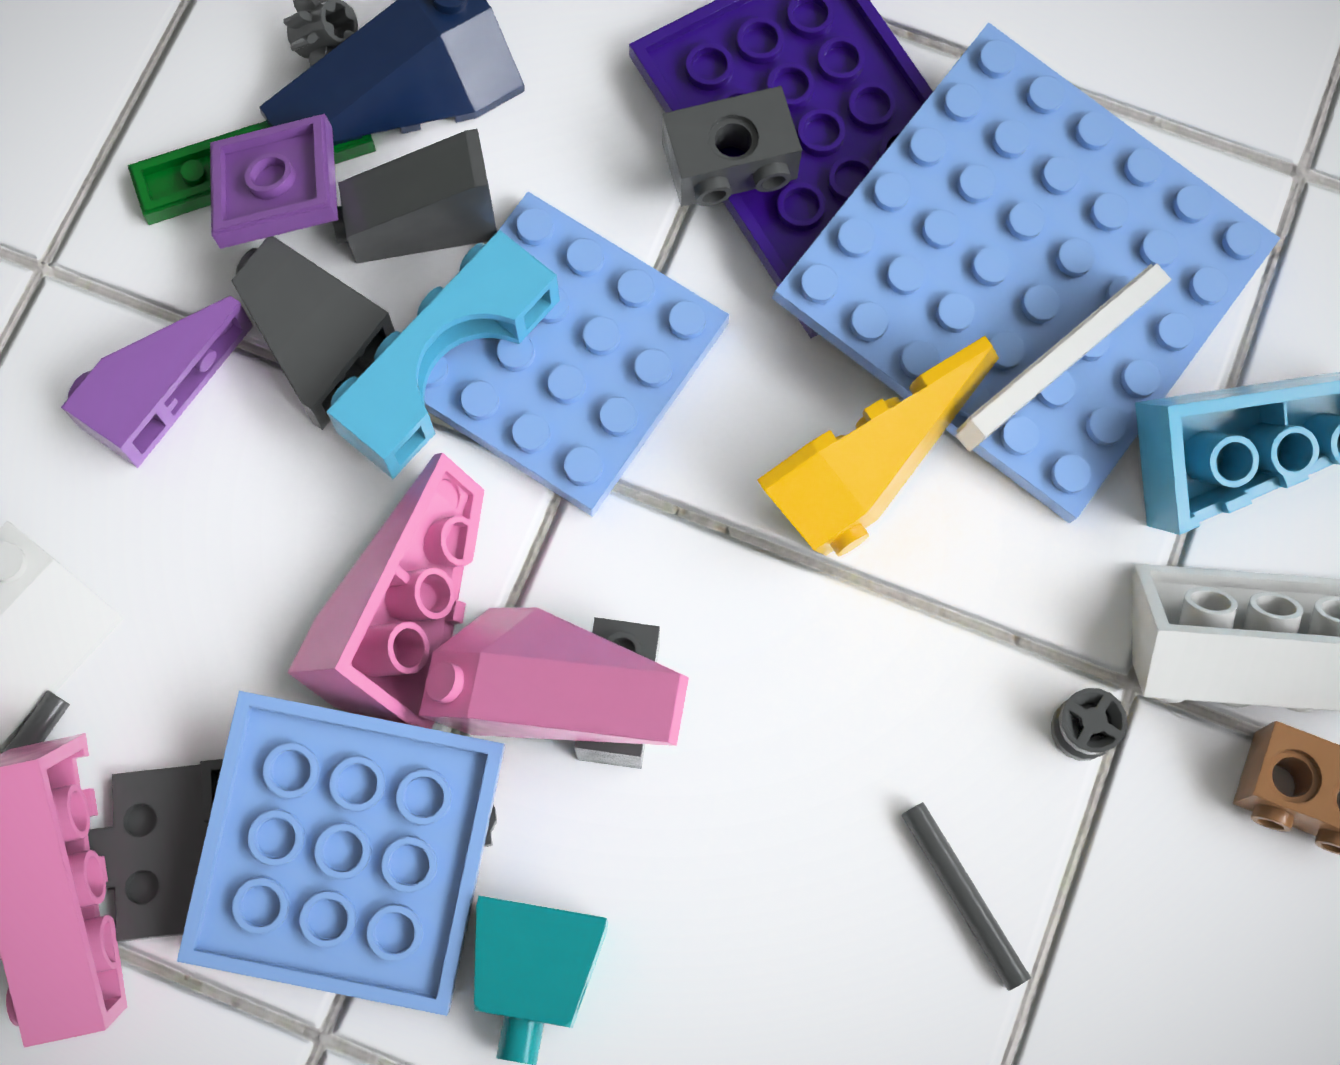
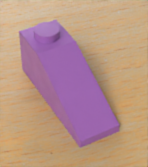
(148, 385)

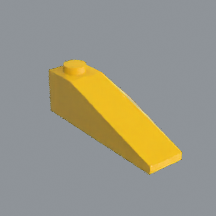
(849, 480)

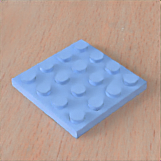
(591, 373)
(342, 853)

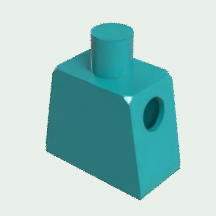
(532, 969)

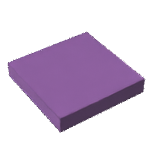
(272, 181)

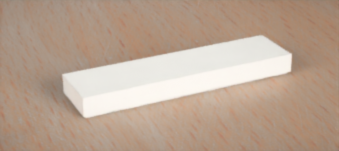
(1061, 356)

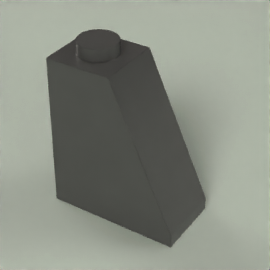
(418, 202)
(310, 322)

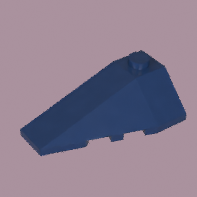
(406, 70)

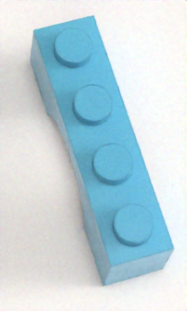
(494, 295)

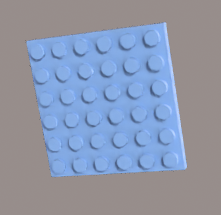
(1013, 222)

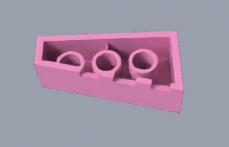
(52, 939)

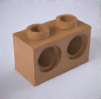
(1316, 776)

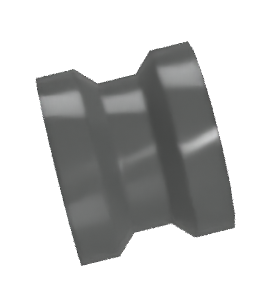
(1097, 714)

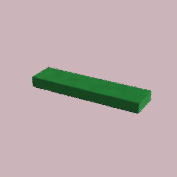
(182, 179)

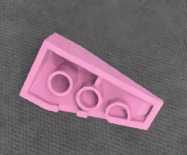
(396, 602)
(550, 680)

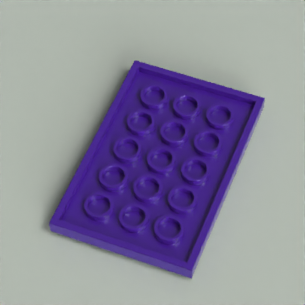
(842, 83)

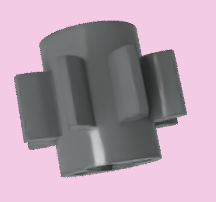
(319, 27)

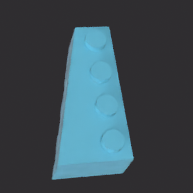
(1233, 445)

